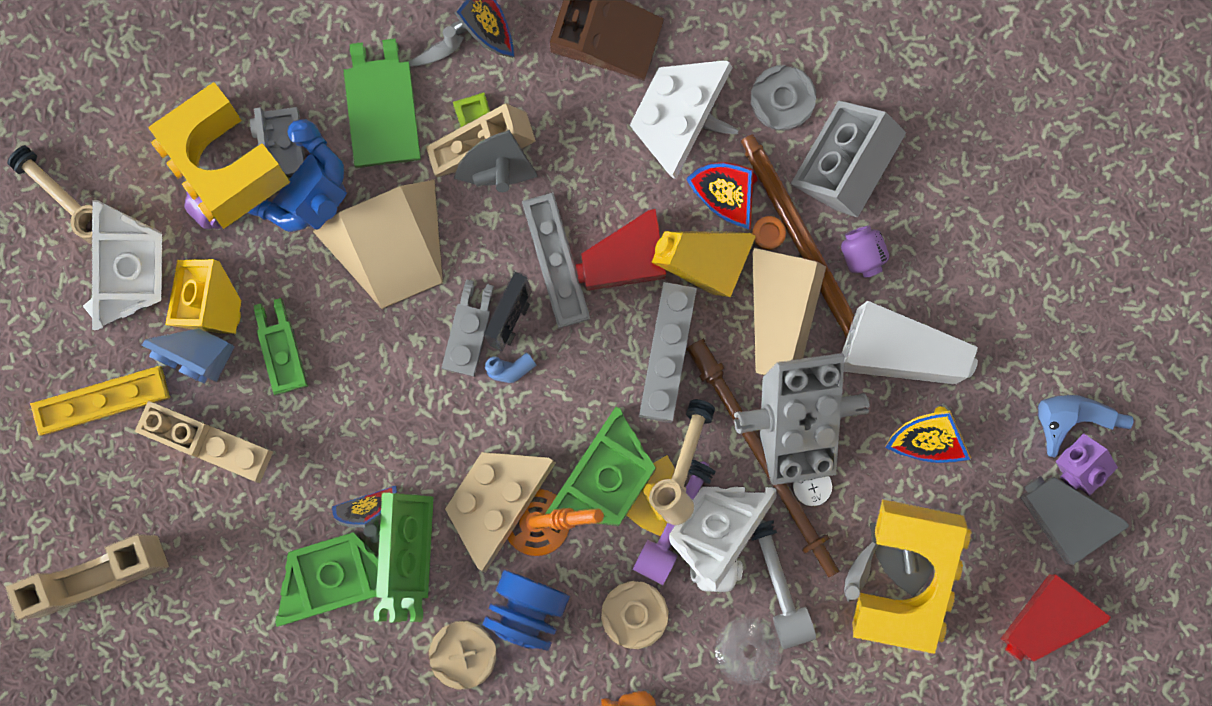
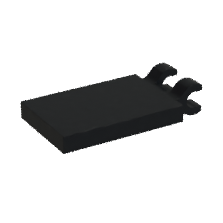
(511, 306)

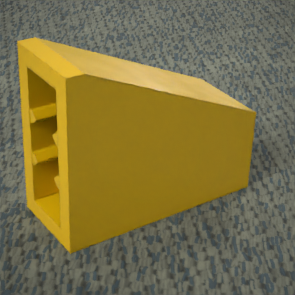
(705, 257)

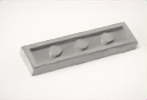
(555, 260)

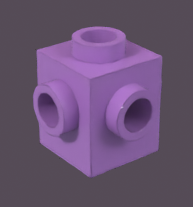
(1086, 465)

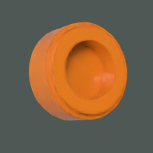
(769, 233)

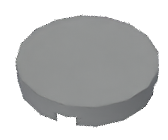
(782, 107)

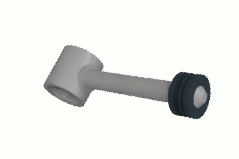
(794, 624)

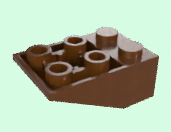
(607, 35)

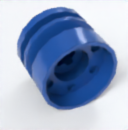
(526, 611)

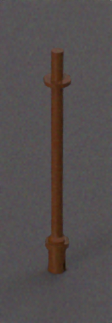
(713, 374)

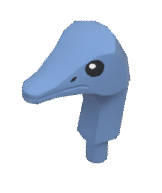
(1061, 413)

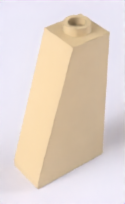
(783, 306)

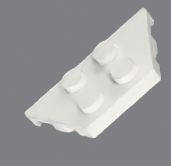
(677, 110)
(123, 265)
(719, 529)

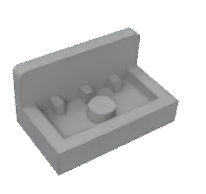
(271, 130)

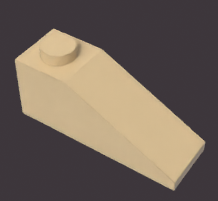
(450, 150)

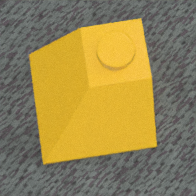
(203, 298)

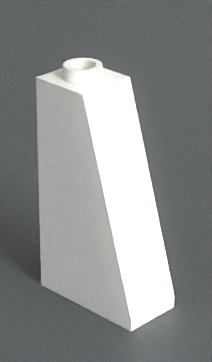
(900, 347)

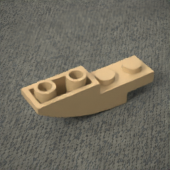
(204, 441)

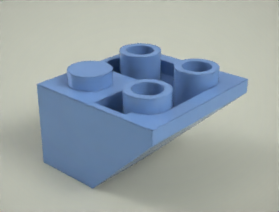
(195, 349)

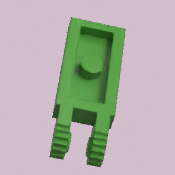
(280, 350)

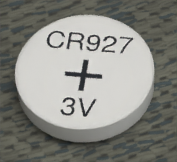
(813, 491)

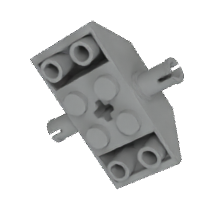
(802, 417)

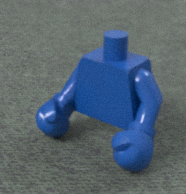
(314, 187)

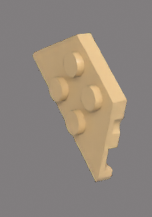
(494, 501)

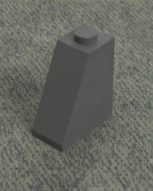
(1070, 519)

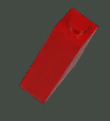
(623, 256)
(1051, 620)

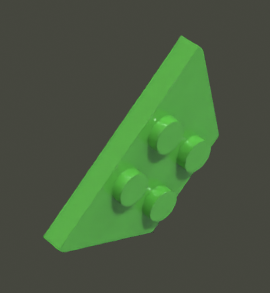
(608, 473)
(327, 578)

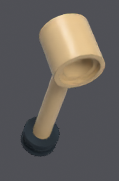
(23, 161)
(668, 490)

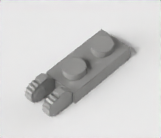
(467, 332)

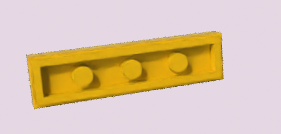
(100, 400)

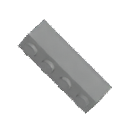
(667, 352)

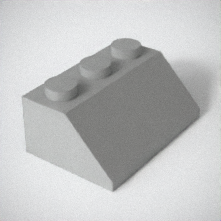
(849, 157)

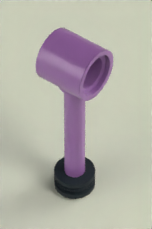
(656, 558)

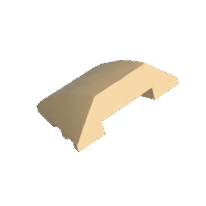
(389, 242)

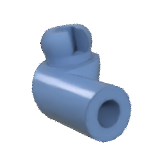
(508, 371)

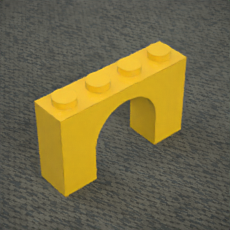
(225, 191)
(919, 620)

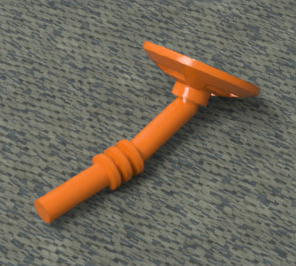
(558, 519)

